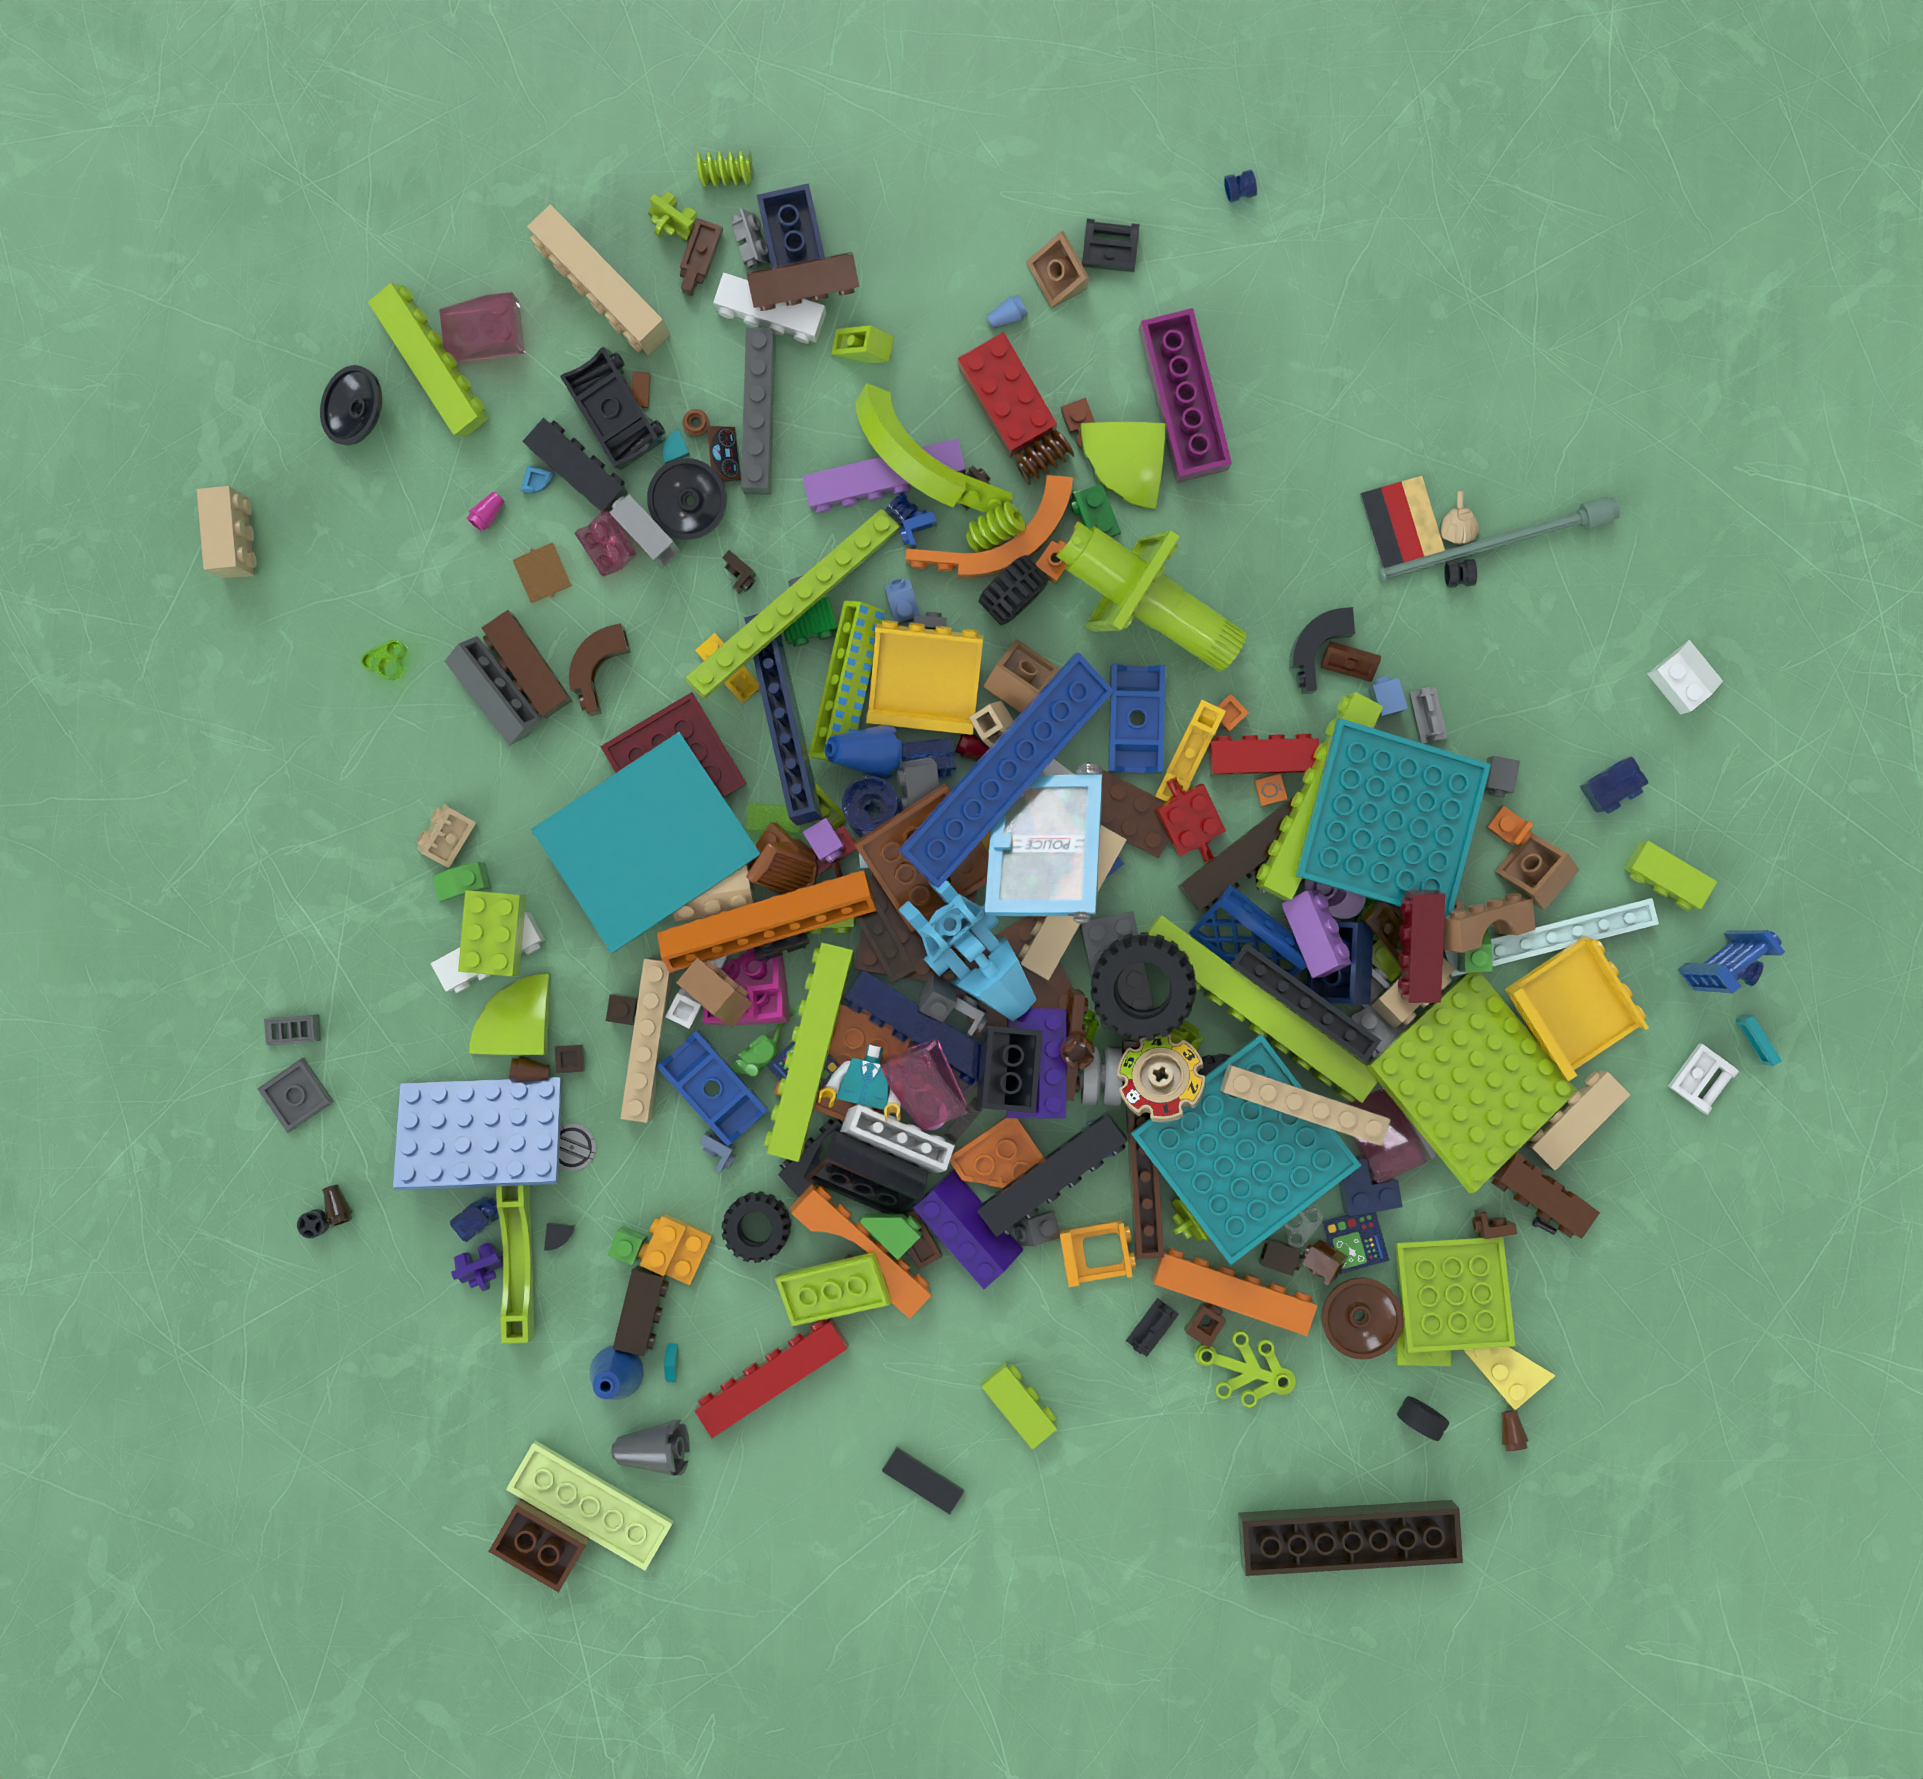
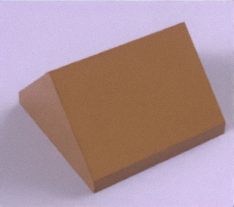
(1058, 270)

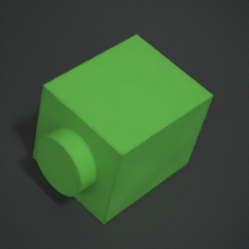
(627, 1245)

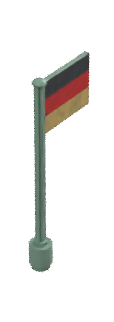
(1410, 538)

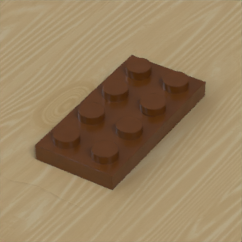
(1132, 814)

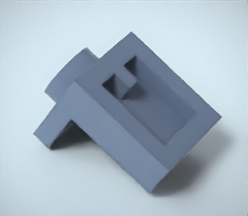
(715, 1146)

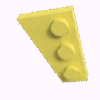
(1510, 1373)

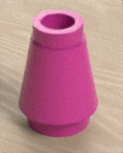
(485, 512)

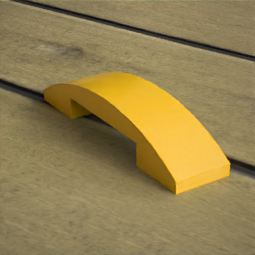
(1191, 748)

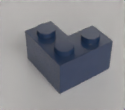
(1364, 1195)

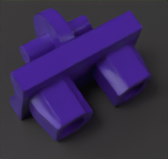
(480, 1271)

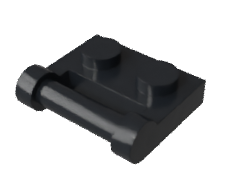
(1110, 253)

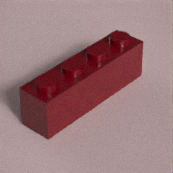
(1422, 946)

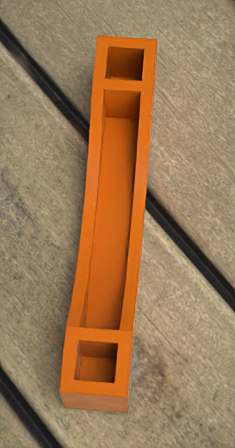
(823, 1215)

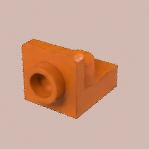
(1510, 827)

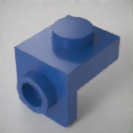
(920, 521)

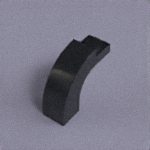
(1327, 626)

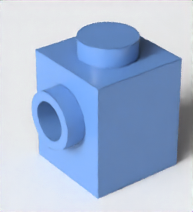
(1389, 695)

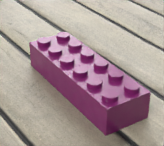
(1185, 395)

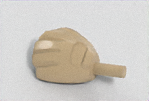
(1459, 523)

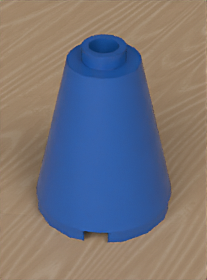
(866, 750)
(615, 1374)

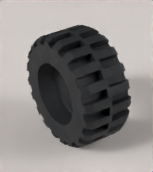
(1143, 1022)

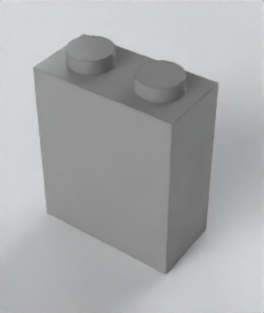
(644, 530)

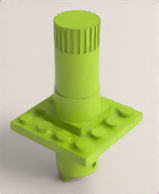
(1138, 588)

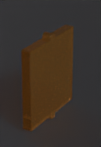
(542, 572)

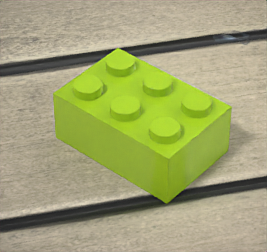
(492, 933)

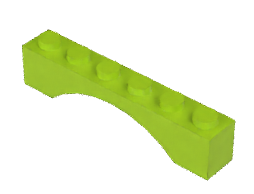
(518, 1293)

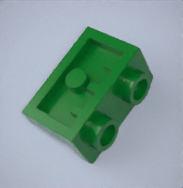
(1095, 509)

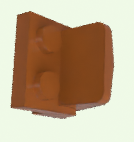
(783, 862)

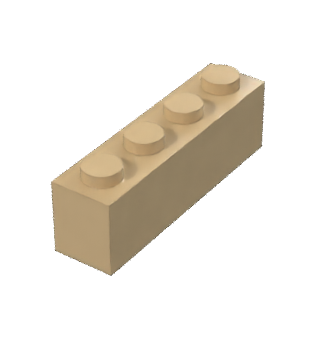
(1577, 1119)

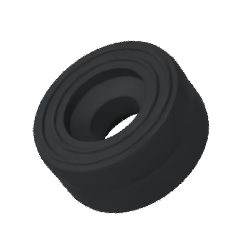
(1423, 1418)

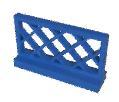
(1262, 926)

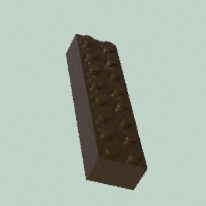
(1350, 1537)

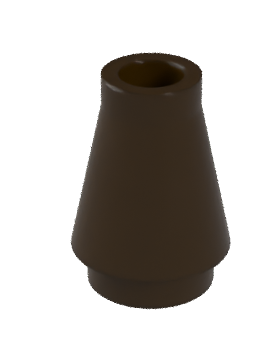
(336, 1206)

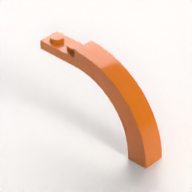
(1025, 543)

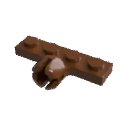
(1075, 1048)

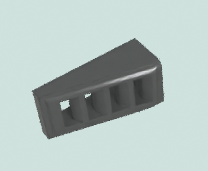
(312, 1024)

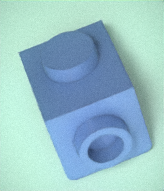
(901, 599)

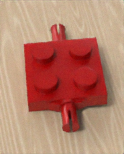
(1190, 819)

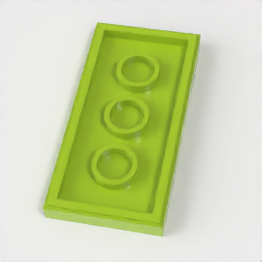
(833, 1289)

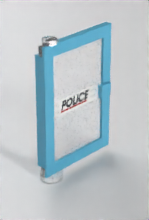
(1048, 849)

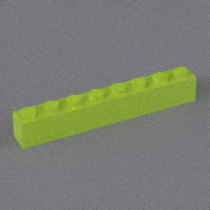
(1279, 872)
(810, 1052)

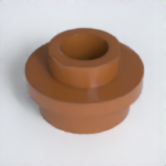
(692, 415)

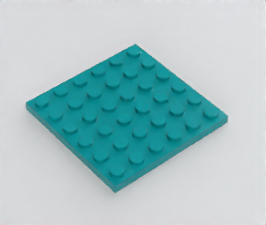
(1391, 816)
(1244, 1163)

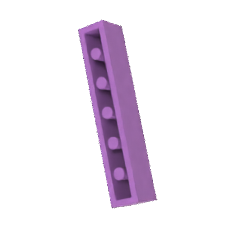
(870, 479)

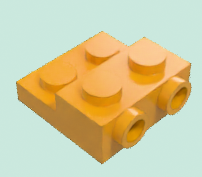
(674, 1248)

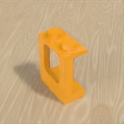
(1074, 1255)

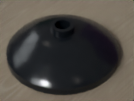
(351, 405)
(669, 495)

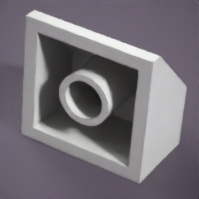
(1685, 678)

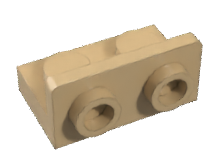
(445, 835)

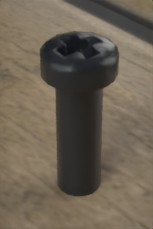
(1537, 1222)

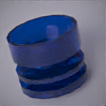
(863, 797)

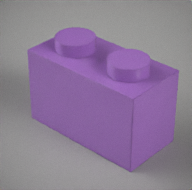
(824, 841)

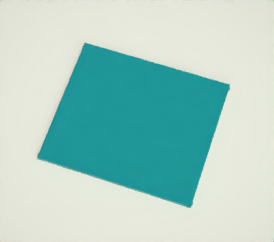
(645, 842)

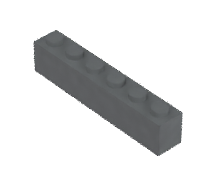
(758, 411)

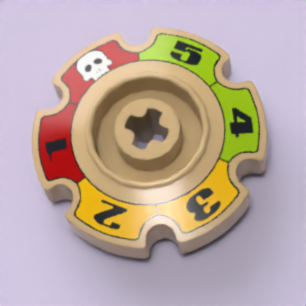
(1164, 1098)

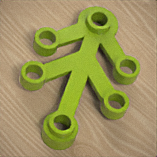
(1249, 1370)

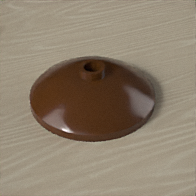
(1374, 1331)

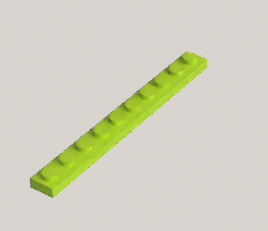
(792, 604)

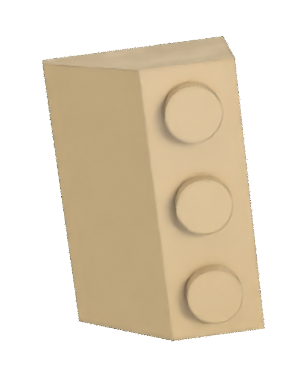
(727, 895)

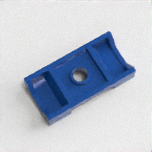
(1131, 746)
(734, 1106)

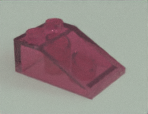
(483, 327)
(925, 1084)
(1400, 1146)

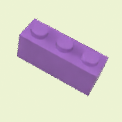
(1316, 933)

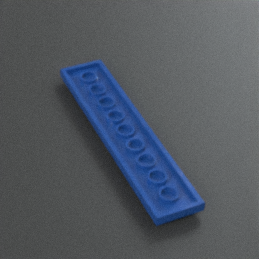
(1006, 770)

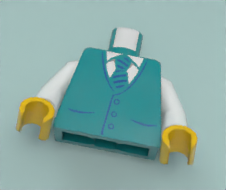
(863, 1083)

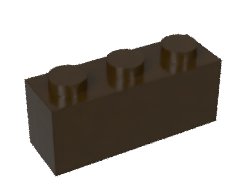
(640, 1311)

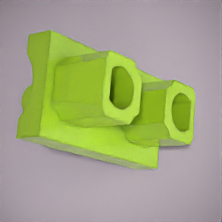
(669, 219)
(1186, 1222)

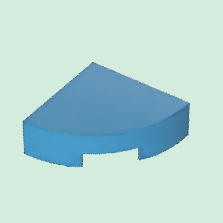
(536, 480)

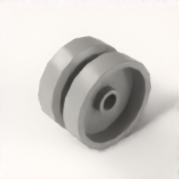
(1103, 1077)

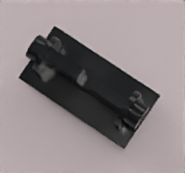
(774, 949)
(1152, 1327)

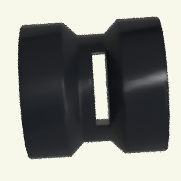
(1460, 573)

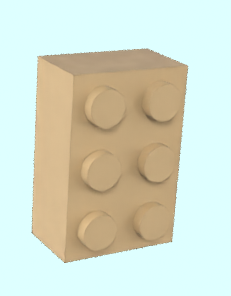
(226, 532)

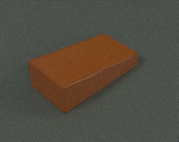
(641, 387)

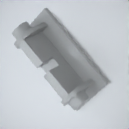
(748, 227)
(1428, 715)

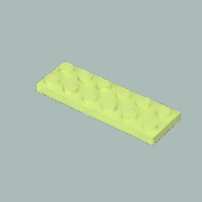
(589, 1505)

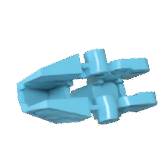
(999, 980)

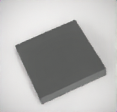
(295, 1095)

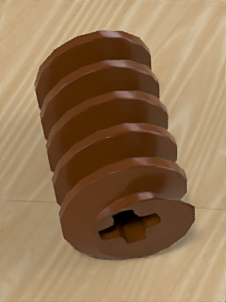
(1043, 455)

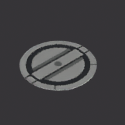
(576, 1147)

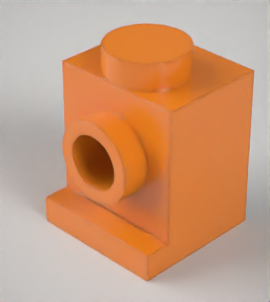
(1050, 569)

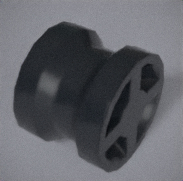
(307, 1226)

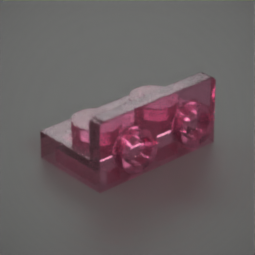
(606, 544)

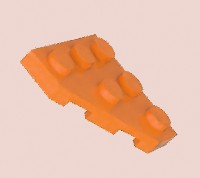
(997, 1154)

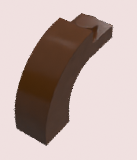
(588, 658)

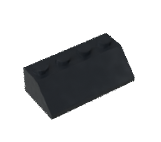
(866, 1174)

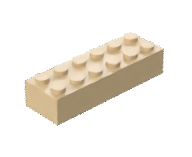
(598, 280)

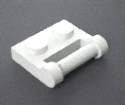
(1696, 1074)

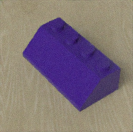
(1052, 1068)
(953, 1216)

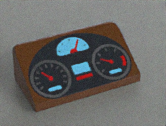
(724, 452)

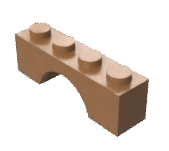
(1467, 927)

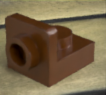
(1497, 1228)

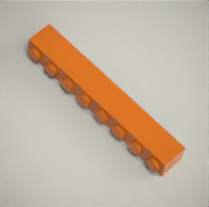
(766, 921)

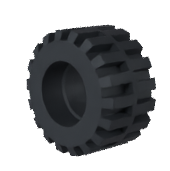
(1013, 590)
(744, 1246)

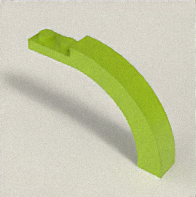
(914, 463)

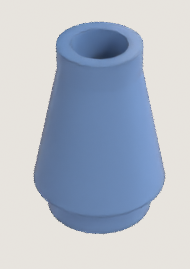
(1008, 312)

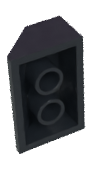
(1009, 1069)

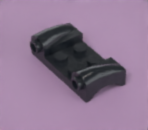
(613, 409)

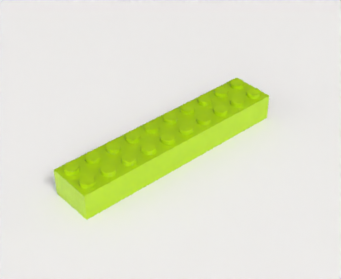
(1270, 1017)

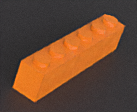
(1235, 1292)

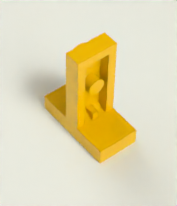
(742, 683)

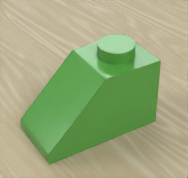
(456, 880)
(1477, 959)
(893, 1231)

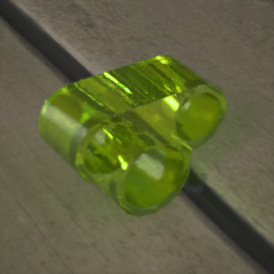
(383, 655)

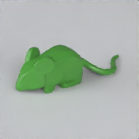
(760, 1053)

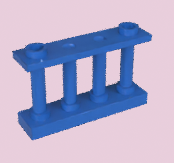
(1722, 969)

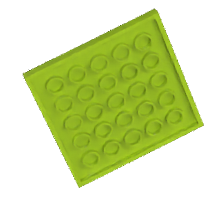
(1471, 1080)

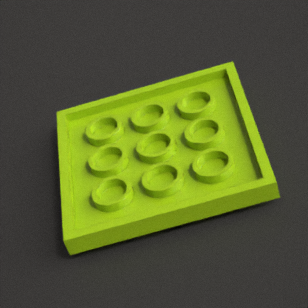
(1454, 1294)

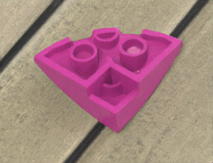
(765, 986)

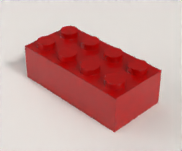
(1006, 394)

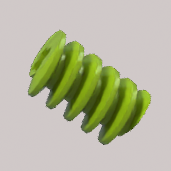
(724, 168)
(995, 527)

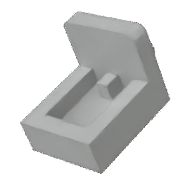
(969, 1006)

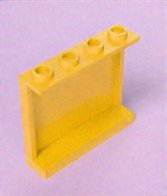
(925, 677)
(1576, 1005)

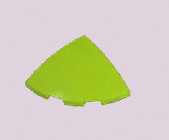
(1127, 458)
(515, 1020)

